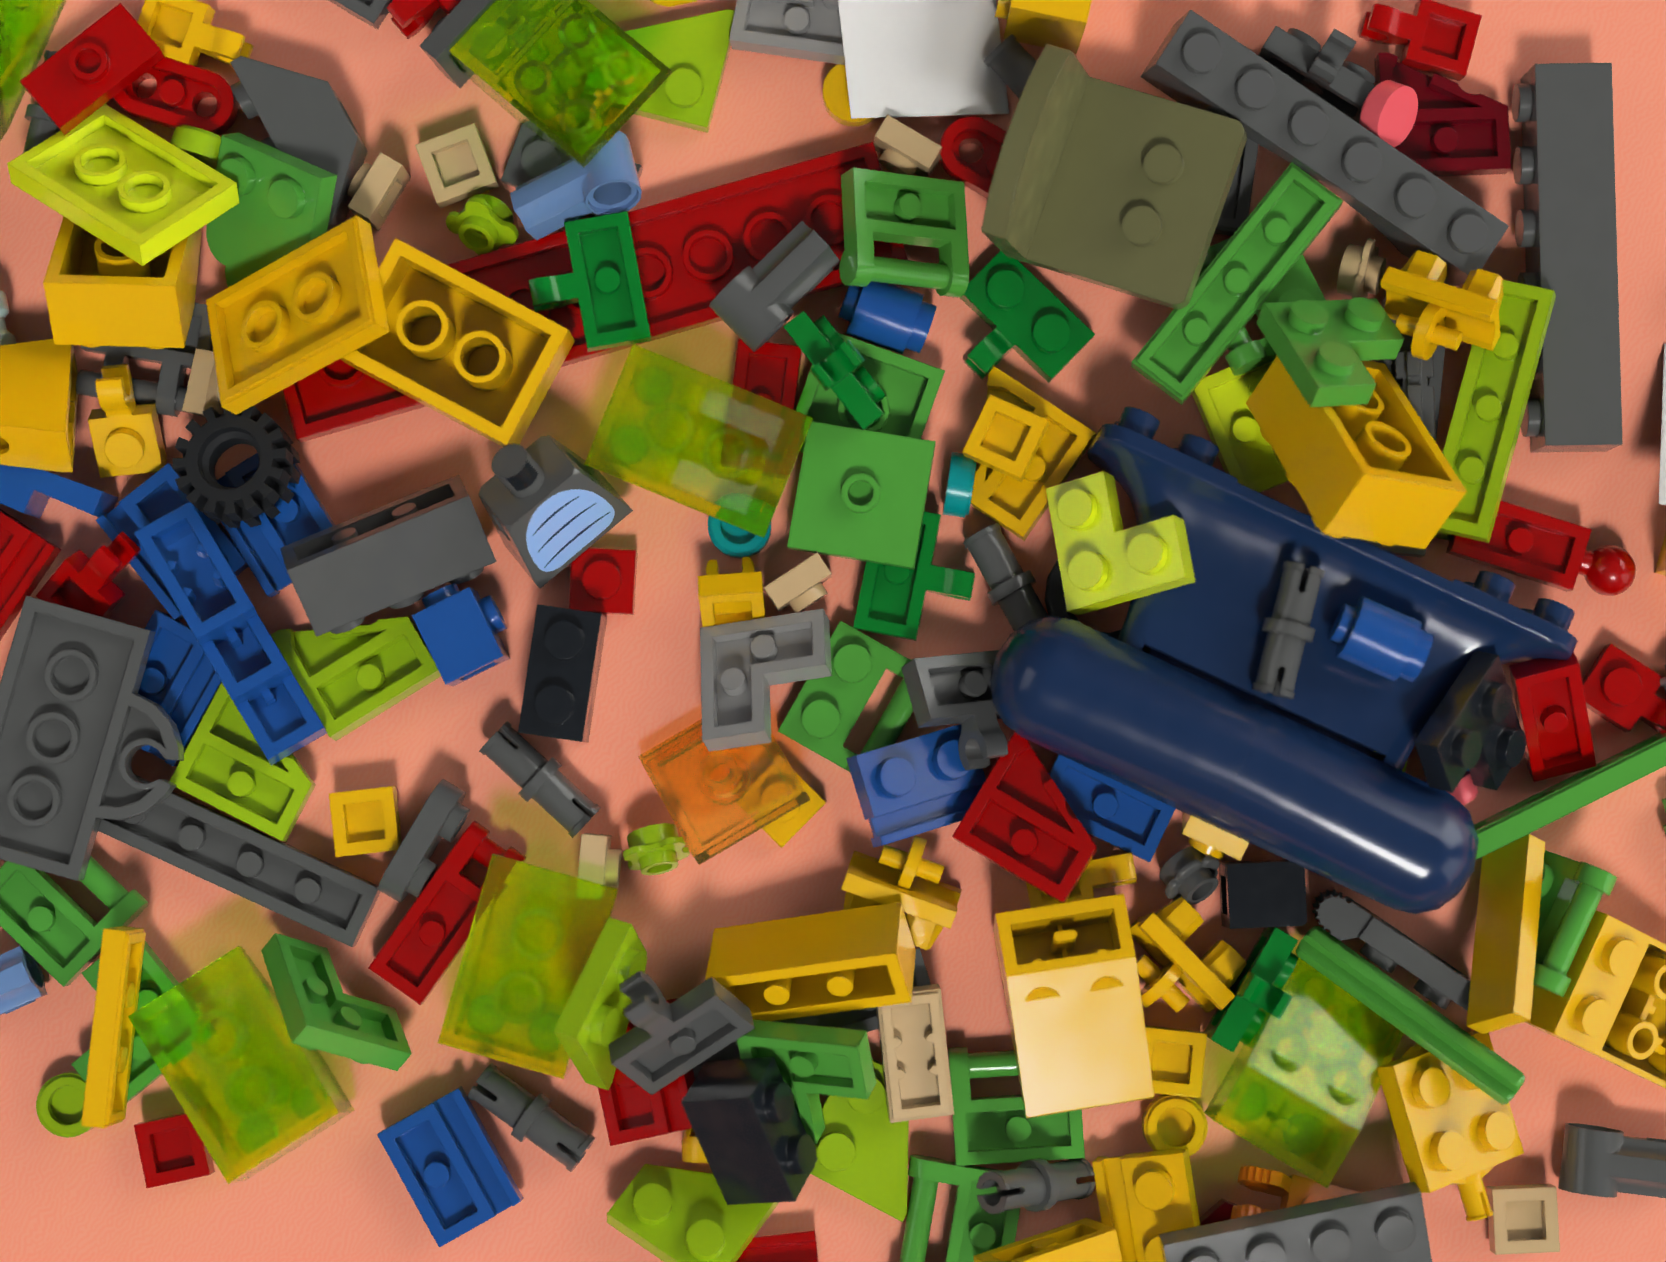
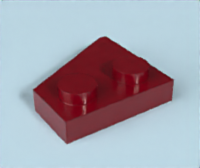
(1452, 128)

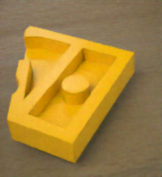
(1021, 504)

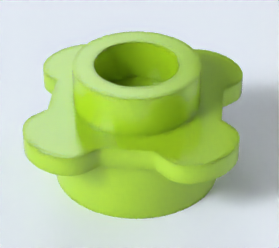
(483, 224)
(655, 849)

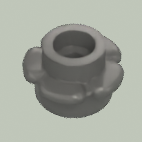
(1190, 875)

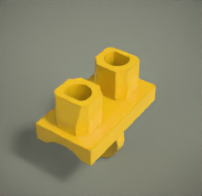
(1440, 312)
(908, 880)
(1203, 979)

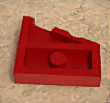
(1027, 825)

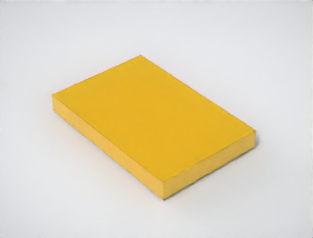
(297, 315)

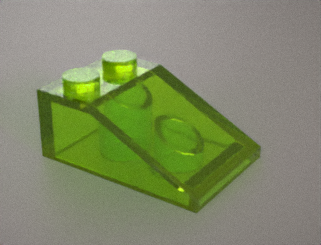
(698, 440)
(524, 963)
(236, 1066)

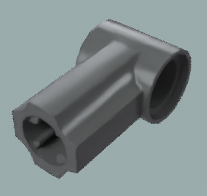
(764, 296)
(1606, 1162)

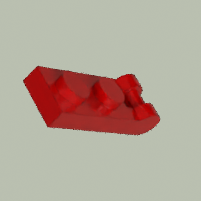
(438, 920)

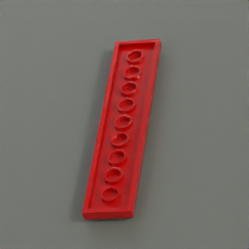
(683, 257)

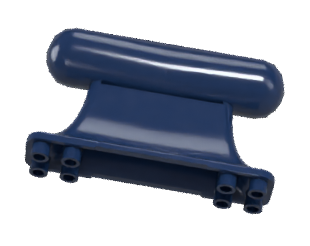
(1176, 700)

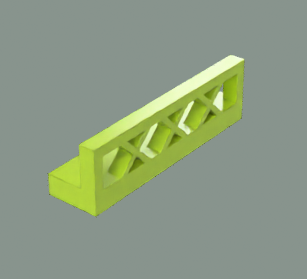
(1493, 408)

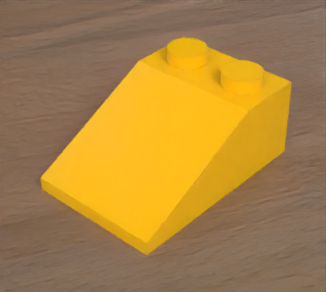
(111, 300)

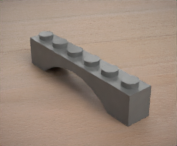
(1394, 193)

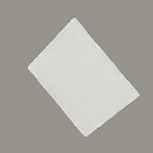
(921, 58)

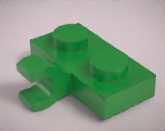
(602, 282)
(1023, 319)
(833, 367)
(895, 596)
(1256, 987)

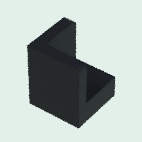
(1262, 894)

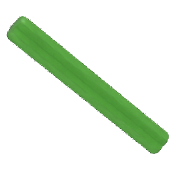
(1410, 1015)

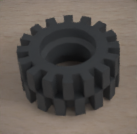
(256, 495)

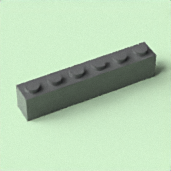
(1571, 250)

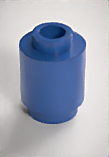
(887, 316)
(1381, 640)

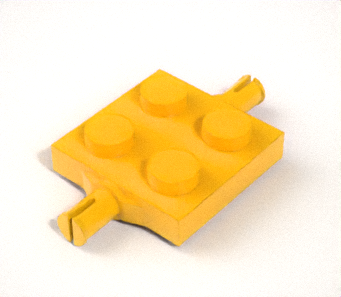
(1447, 1126)

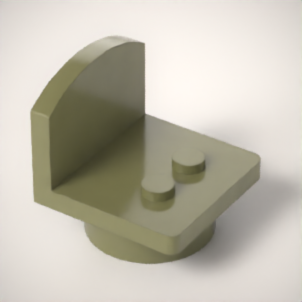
(1111, 182)

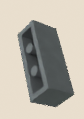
(388, 556)

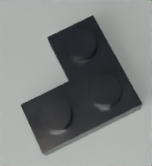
(1473, 729)

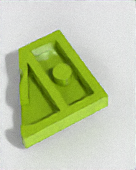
(697, 57)
(357, 671)
(233, 774)
(597, 1005)
(864, 1150)
(685, 1216)

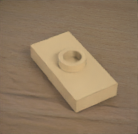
(915, 1057)

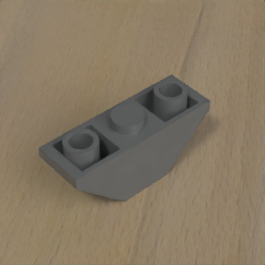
(303, 121)

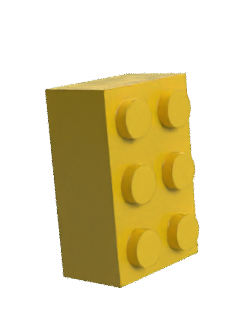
(462, 347)
(1359, 466)

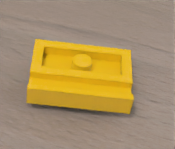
(1145, 1198)

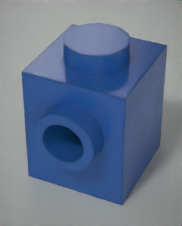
(461, 632)

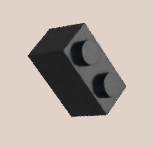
(562, 673)
(750, 1130)

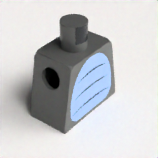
(548, 505)

